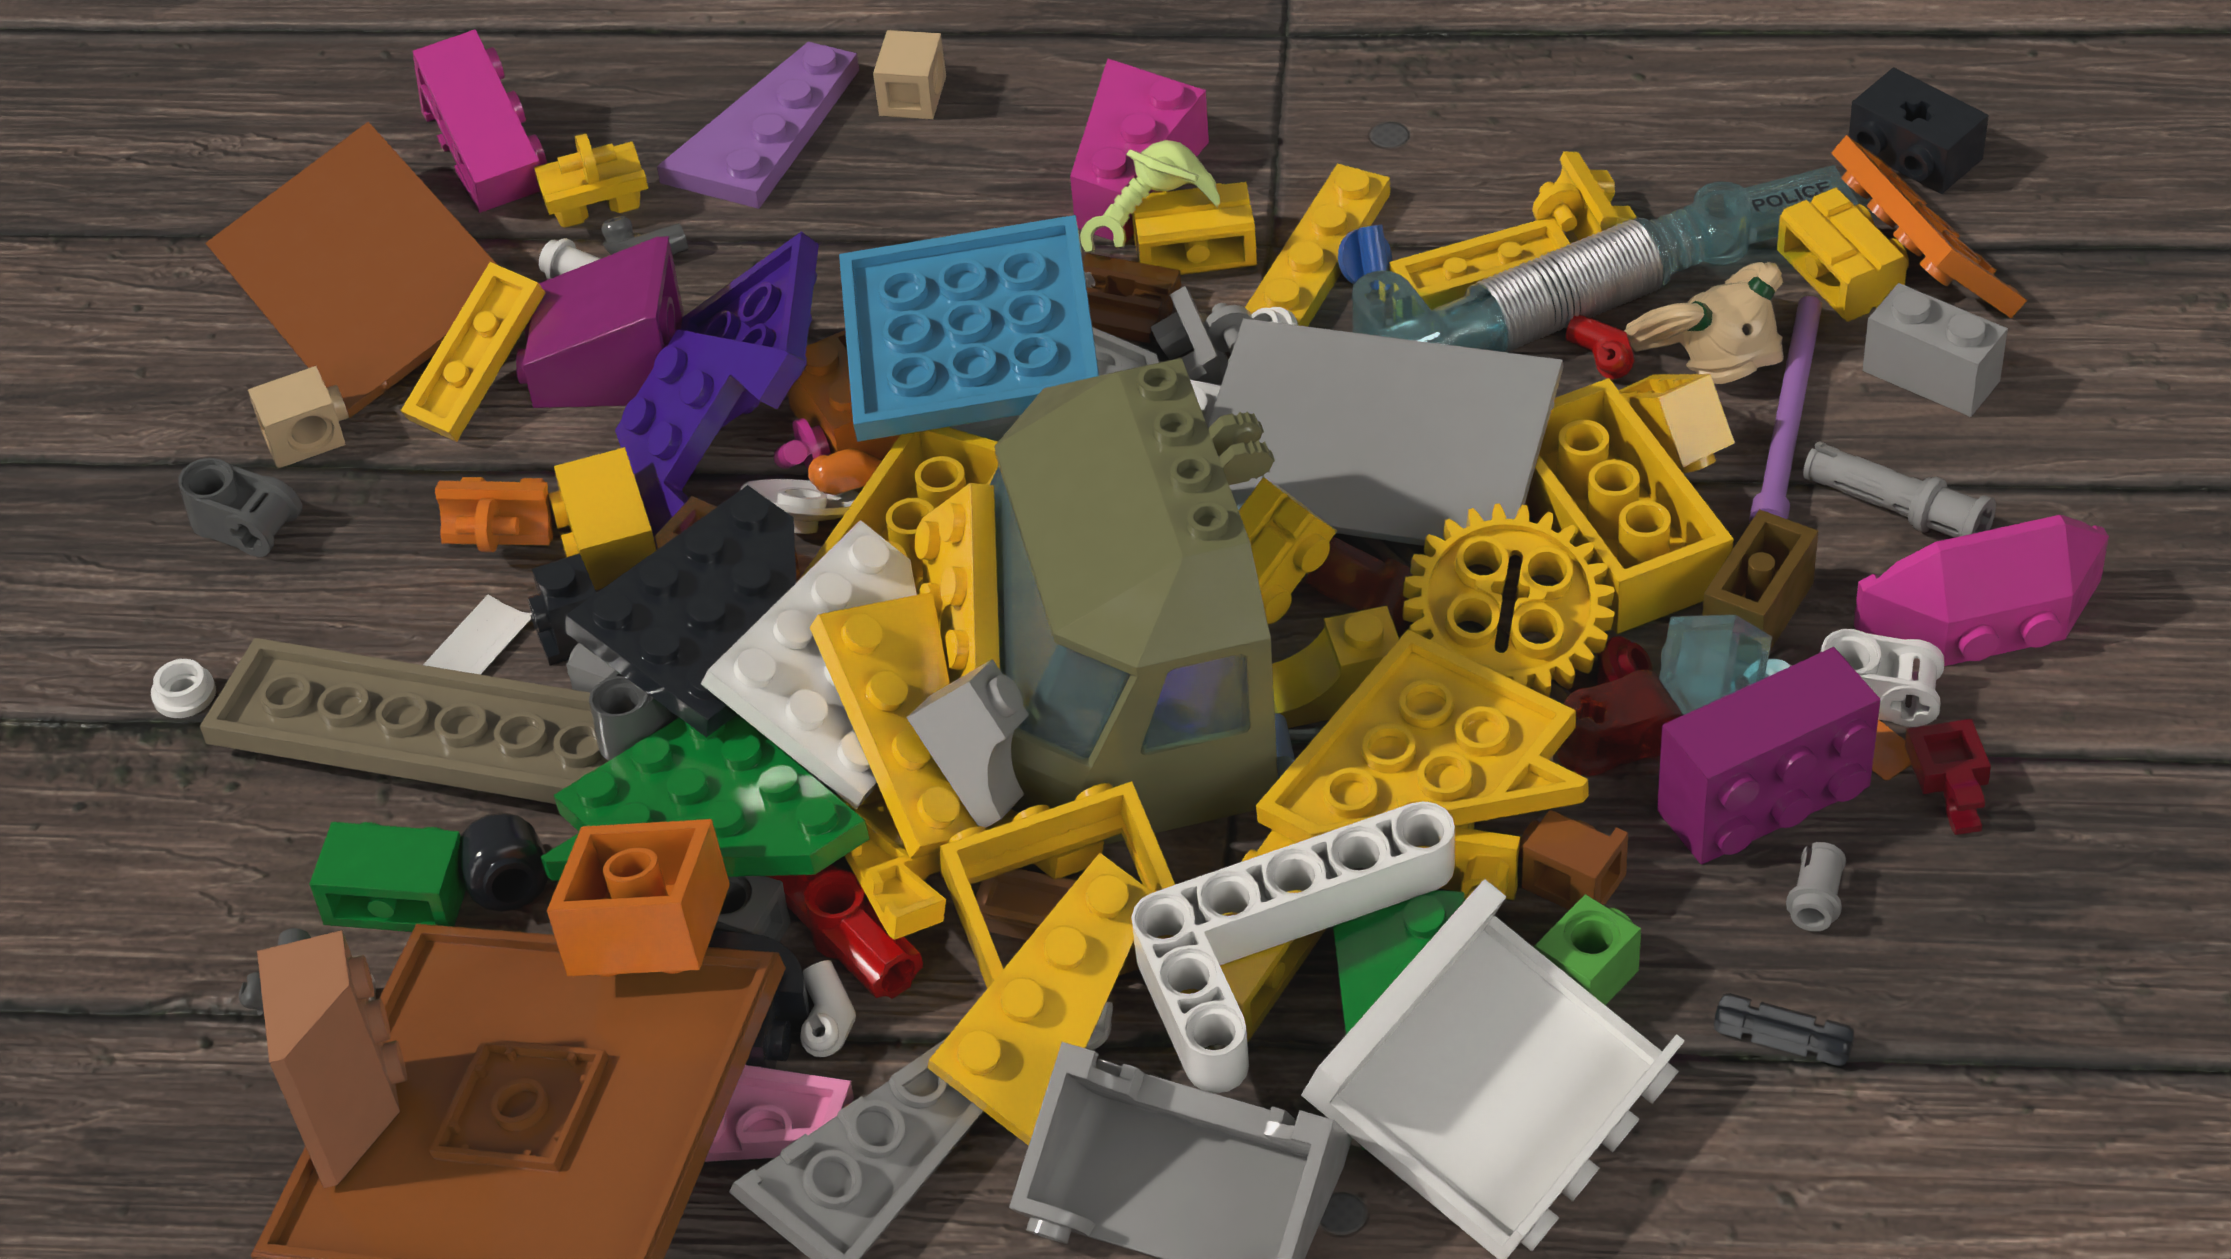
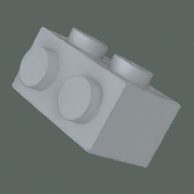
(1934, 349)

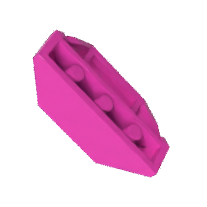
(1988, 589)

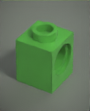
(1594, 947)

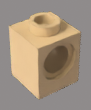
(909, 74)
(299, 416)

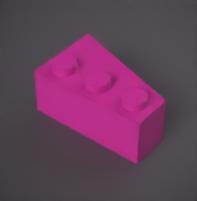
(478, 120)

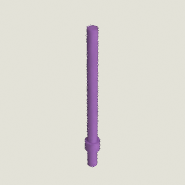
(1789, 411)

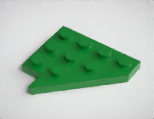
(761, 801)

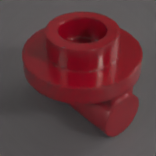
(1620, 659)

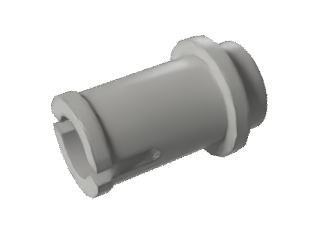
(1815, 899)

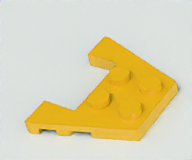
(896, 882)

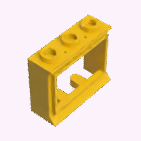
(1042, 834)

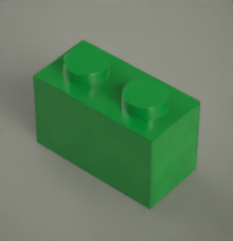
(388, 877)

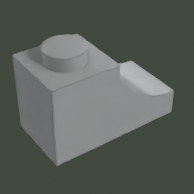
(970, 738)

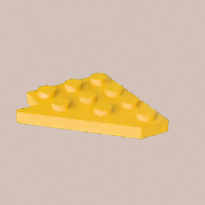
(1431, 733)

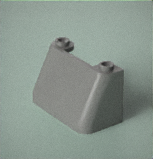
(1173, 1166)

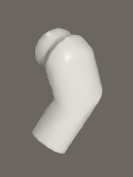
(832, 1011)

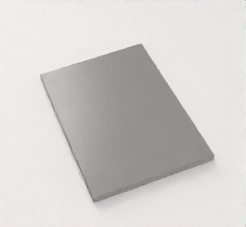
(1387, 428)

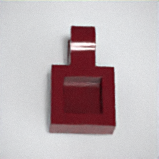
(1951, 761)

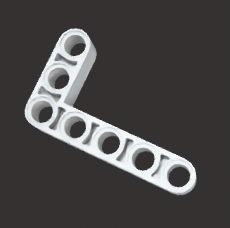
(1271, 917)

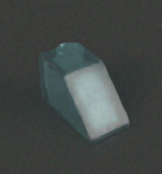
(1711, 658)

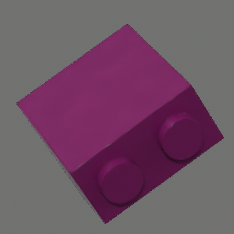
(601, 328)

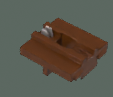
(1128, 295)

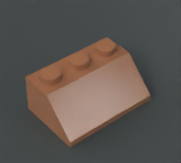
(330, 1049)

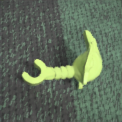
(1159, 168)

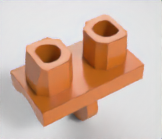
(494, 512)

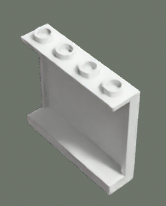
(1489, 1078)

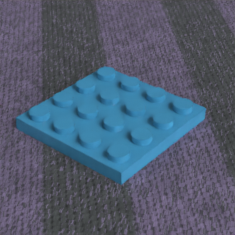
(964, 326)

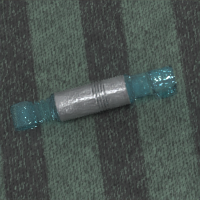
(1566, 282)

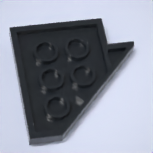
(692, 604)

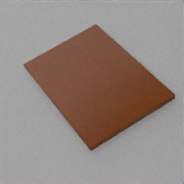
(355, 266)

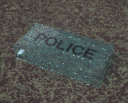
(1774, 196)

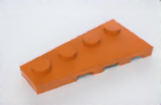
(1922, 228)

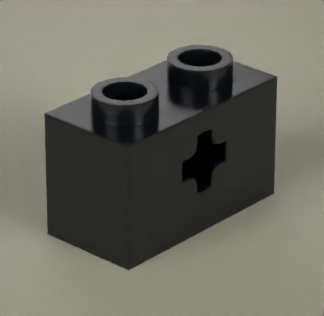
(1919, 129)

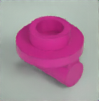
(808, 445)

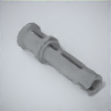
(1924, 502)

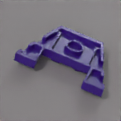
(686, 405)

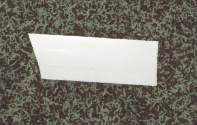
(480, 637)

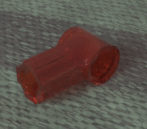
(1362, 581)

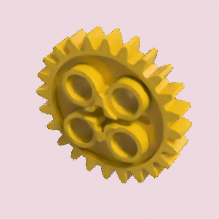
(1567, 613)

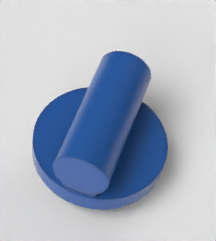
(1364, 252)

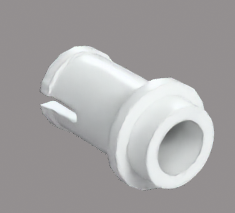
(562, 257)

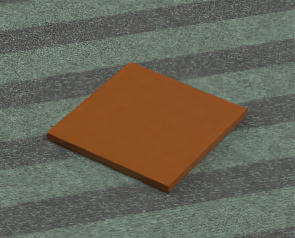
(535, 1106)

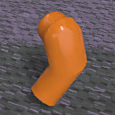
(842, 471)

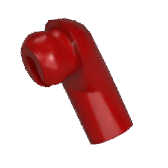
(1609, 345)

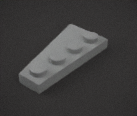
(860, 1169)

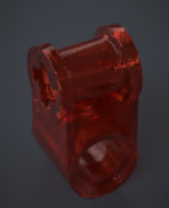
(1622, 718)

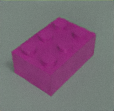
(1767, 755)

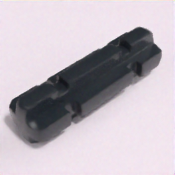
(1784, 1029)

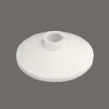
(803, 501)

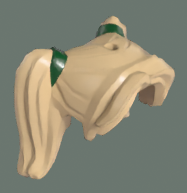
(1713, 324)

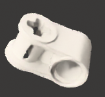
(1888, 670)

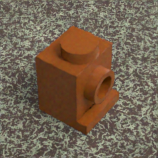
(1571, 859)

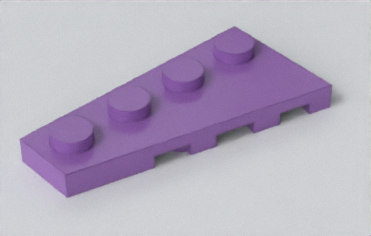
(762, 132)

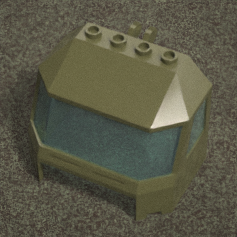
(1134, 599)

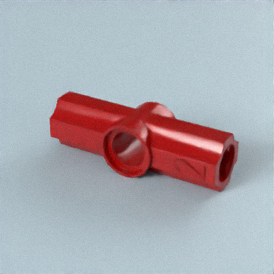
(849, 930)

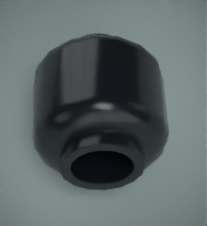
(502, 862)

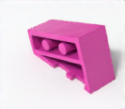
(1127, 114)

